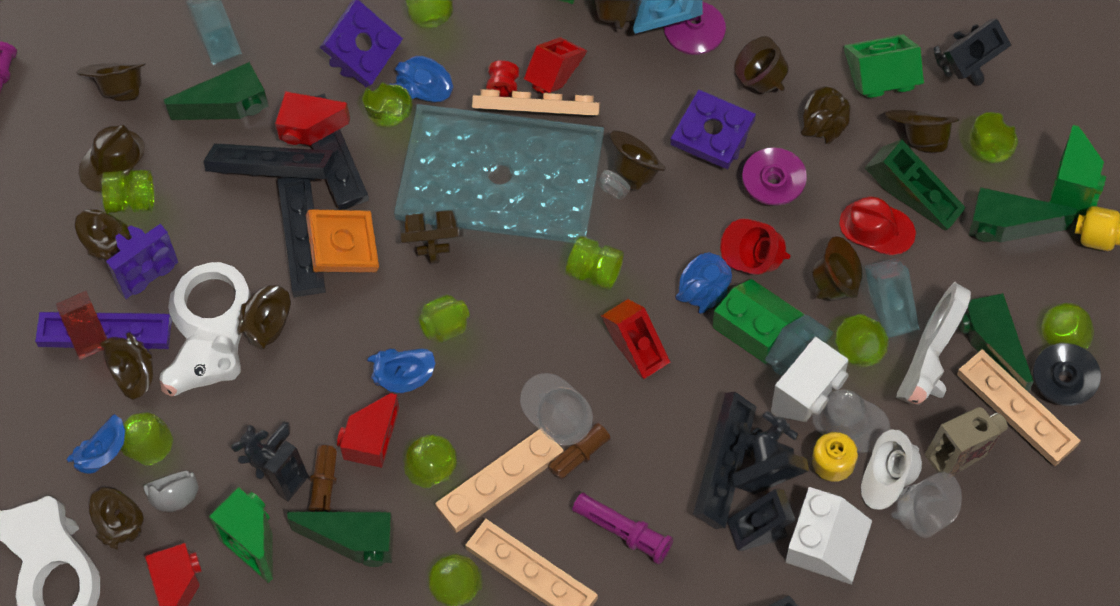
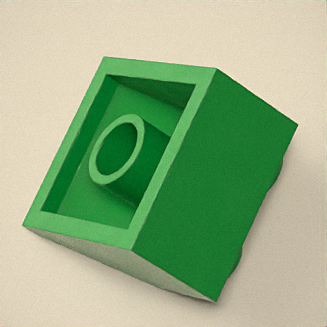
(885, 65)
(1079, 174)
(753, 318)
(246, 531)

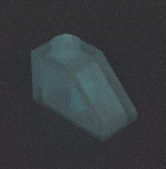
(892, 296)
(794, 340)

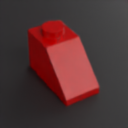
(553, 64)
(309, 118)
(636, 337)
(369, 432)
(174, 575)

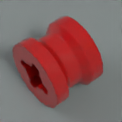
(503, 77)

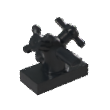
(973, 51)
(773, 460)
(281, 465)

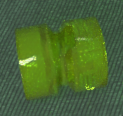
(126, 191)
(593, 262)

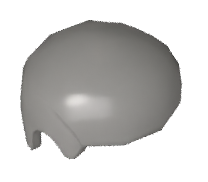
(172, 492)

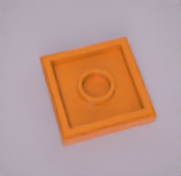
(342, 241)

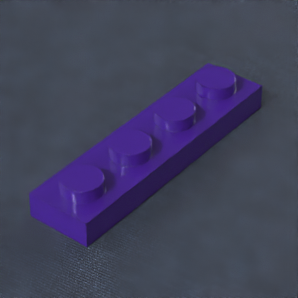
(147, 328)

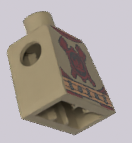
(965, 440)

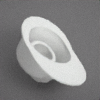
(890, 469)

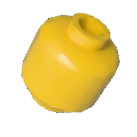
(1099, 228)
(834, 456)

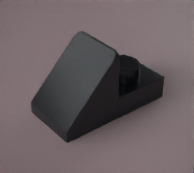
(762, 521)

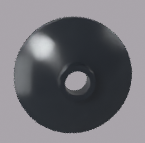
(1068, 361)

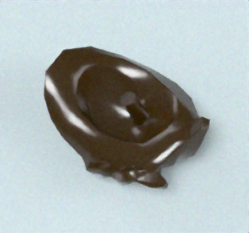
(826, 114)
(99, 231)
(264, 315)
(129, 364)
(115, 517)

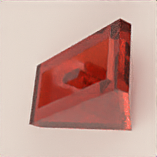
(82, 324)

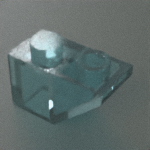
(214, 29)

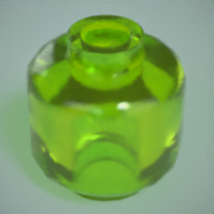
(444, 318)

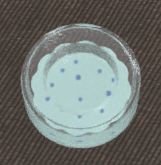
(613, 184)

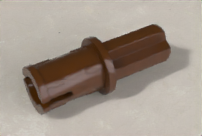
(579, 452)
(323, 479)

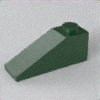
(221, 97)
(914, 184)
(1013, 217)
(993, 330)
(356, 535)

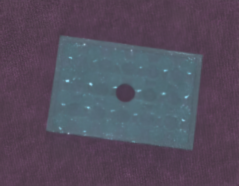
(549, 161)

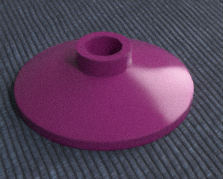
(700, 37)
(777, 165)

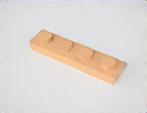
(523, 102)
(1018, 407)
(498, 480)
(527, 568)

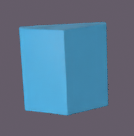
(665, 12)

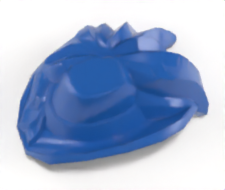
(424, 79)
(704, 281)
(402, 370)
(101, 448)

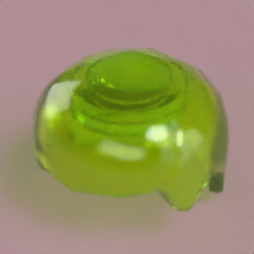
(429, 12)
(387, 104)
(993, 138)
(1068, 325)
(862, 340)
(146, 438)
(430, 460)
(455, 580)

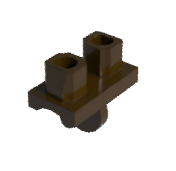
(446, 228)

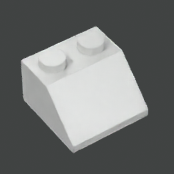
(809, 381)
(828, 536)

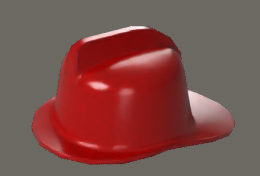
(877, 226)
(753, 247)

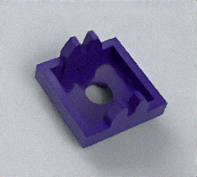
(342, 46)
(719, 147)
(141, 259)

